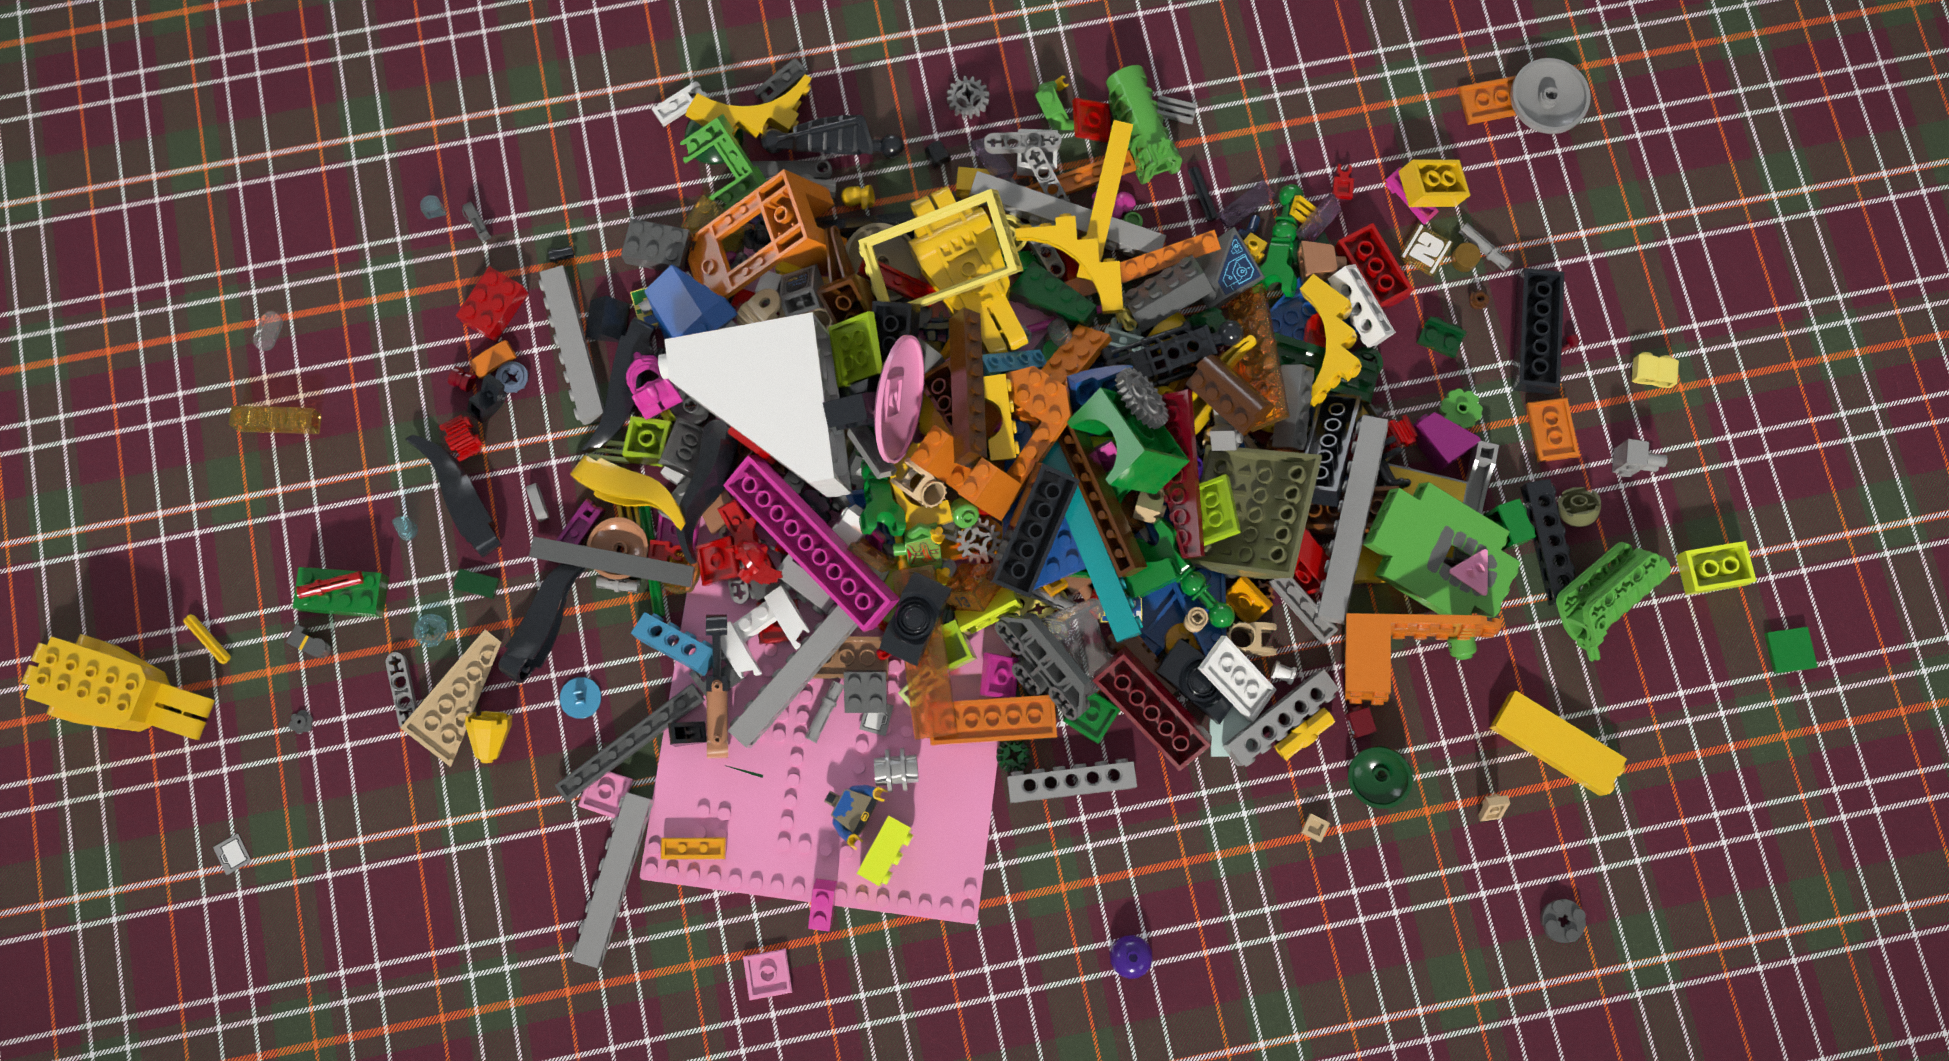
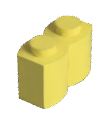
(1655, 370)

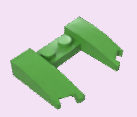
(720, 135)

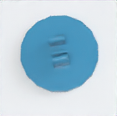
(580, 698)

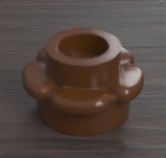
(1474, 299)

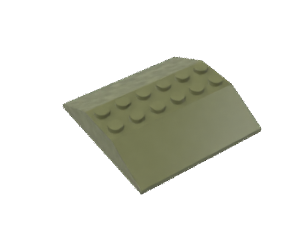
(1272, 508)

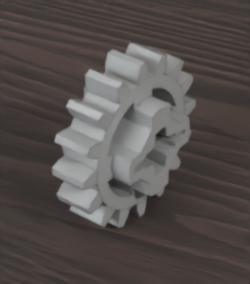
(959, 101)
(982, 550)

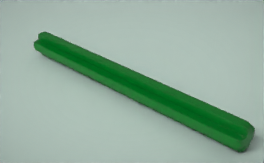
(654, 586)

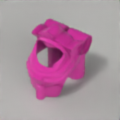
(654, 395)

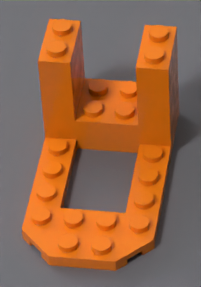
(789, 212)
(985, 483)
(1370, 646)

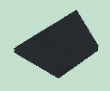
(607, 319)

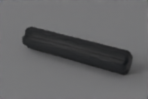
(1202, 194)

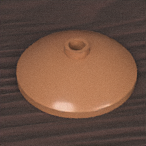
(616, 533)

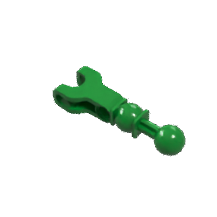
(1280, 253)
(879, 503)
(1192, 582)

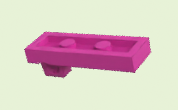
(1394, 184)

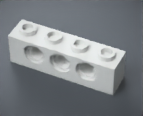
(1370, 308)

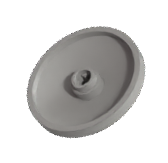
(1550, 95)

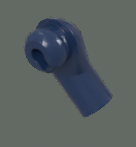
(1252, 227)

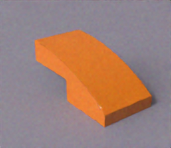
(492, 359)

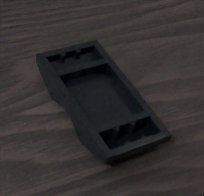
(915, 618)
(1182, 673)

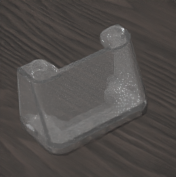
(1081, 636)

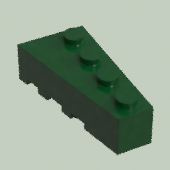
(1053, 297)

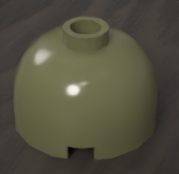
(1579, 506)

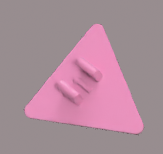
(1474, 572)

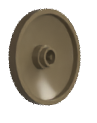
(890, 252)

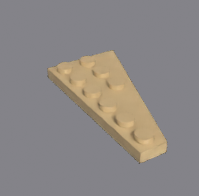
(441, 716)

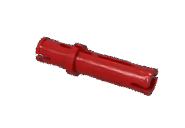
(321, 586)

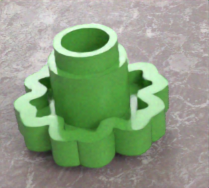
(1461, 408)

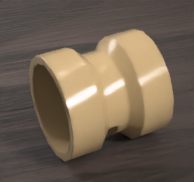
(1195, 624)

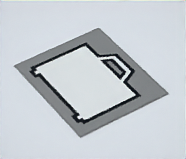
(876, 722)
(232, 854)

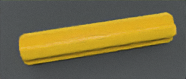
(207, 639)

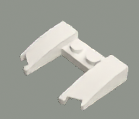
(778, 608)

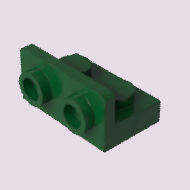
(1441, 336)

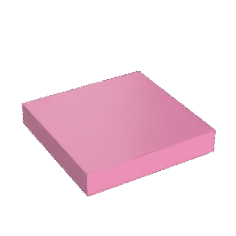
(606, 794)
(767, 974)

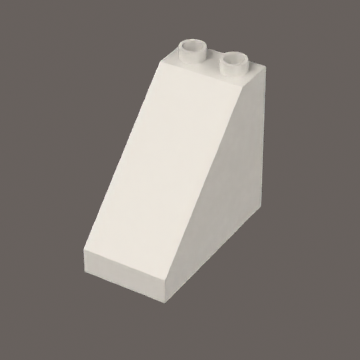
(771, 389)

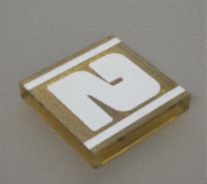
(1426, 250)

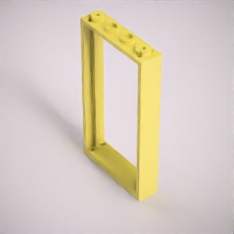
(1003, 232)

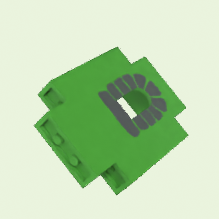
(1415, 538)

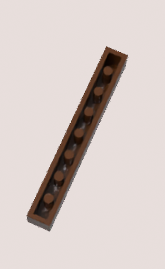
(967, 388)
(1102, 502)

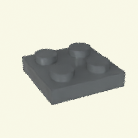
(865, 691)

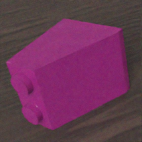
(1442, 440)

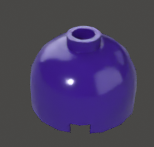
(1131, 956)

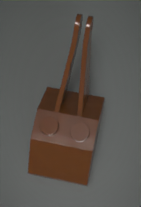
(846, 292)

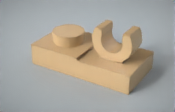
(1493, 807)

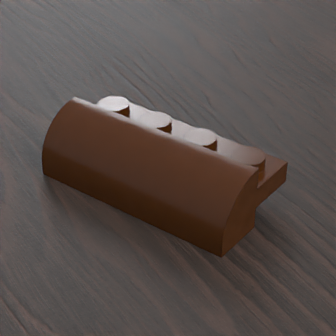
(1229, 394)

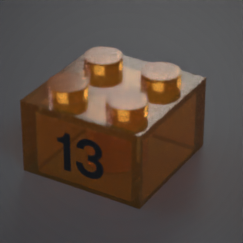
(971, 588)

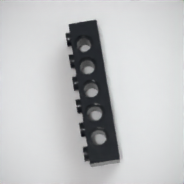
(1545, 552)

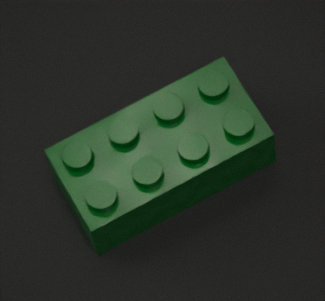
(356, 600)

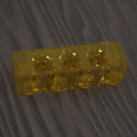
(275, 419)

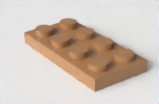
(853, 654)

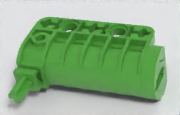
(1149, 142)
(1608, 593)

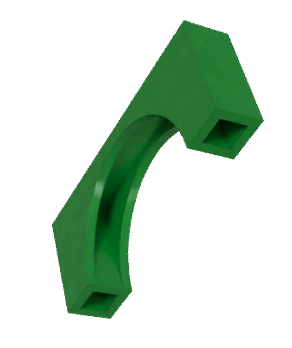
(1156, 575)

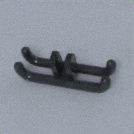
(1384, 470)

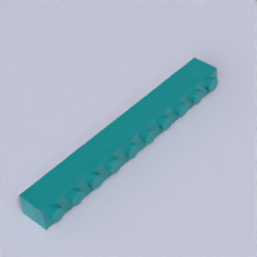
(1096, 559)

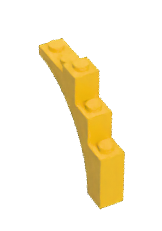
(753, 119)
(1063, 236)
(1339, 336)

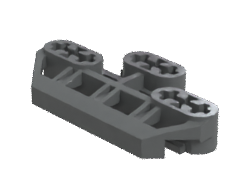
(1045, 663)

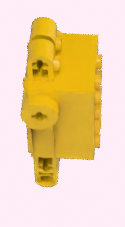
(961, 250)
(110, 689)

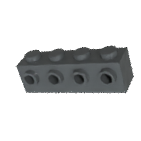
(1291, 432)

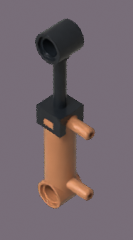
(717, 692)

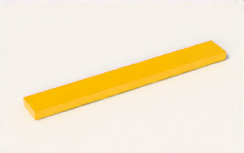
(1108, 187)

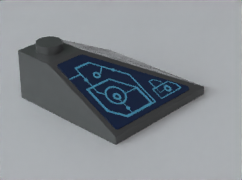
(1229, 270)

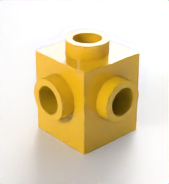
(1255, 246)

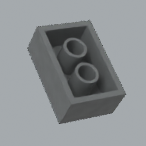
(656, 245)

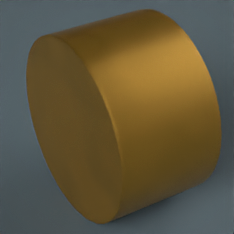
(1465, 257)

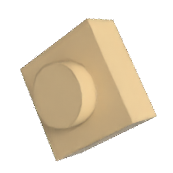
(1315, 827)

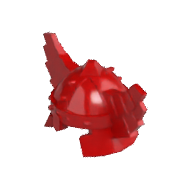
(752, 555)

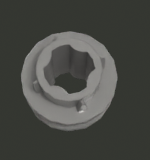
(896, 770)

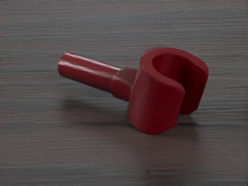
(1572, 341)

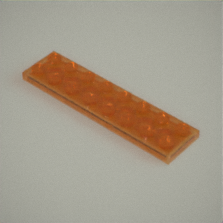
(1261, 363)
(929, 682)

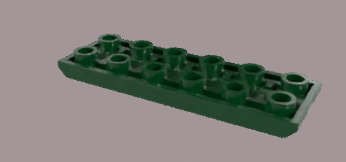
(1297, 352)

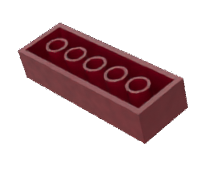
(1152, 708)

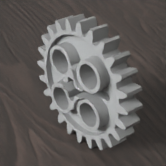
(1141, 398)

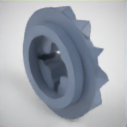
(512, 368)

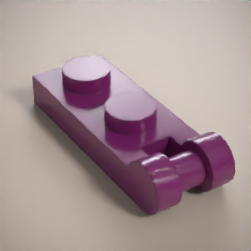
(580, 524)

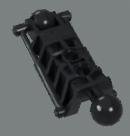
(833, 136)
(1229, 333)

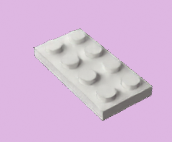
(1237, 678)

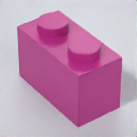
(822, 904)

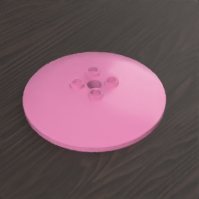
(899, 399)

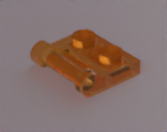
(872, 555)

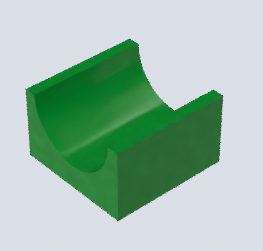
(1144, 456)

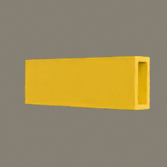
(1559, 743)

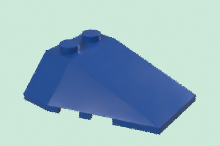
(685, 305)

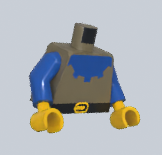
(853, 810)

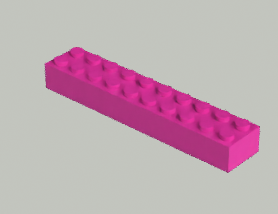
(811, 542)

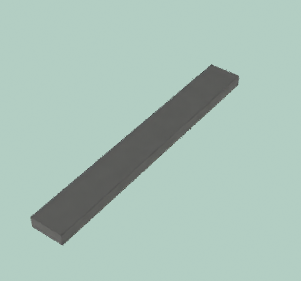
(612, 562)
(629, 743)

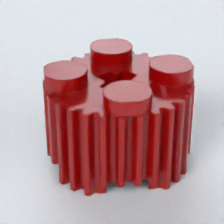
(1403, 432)
(461, 437)

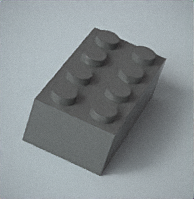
(1167, 293)

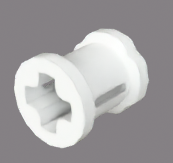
(1283, 672)

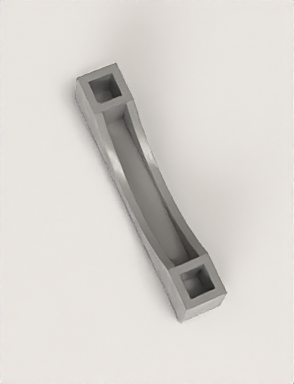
(1478, 475)

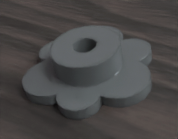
(304, 726)

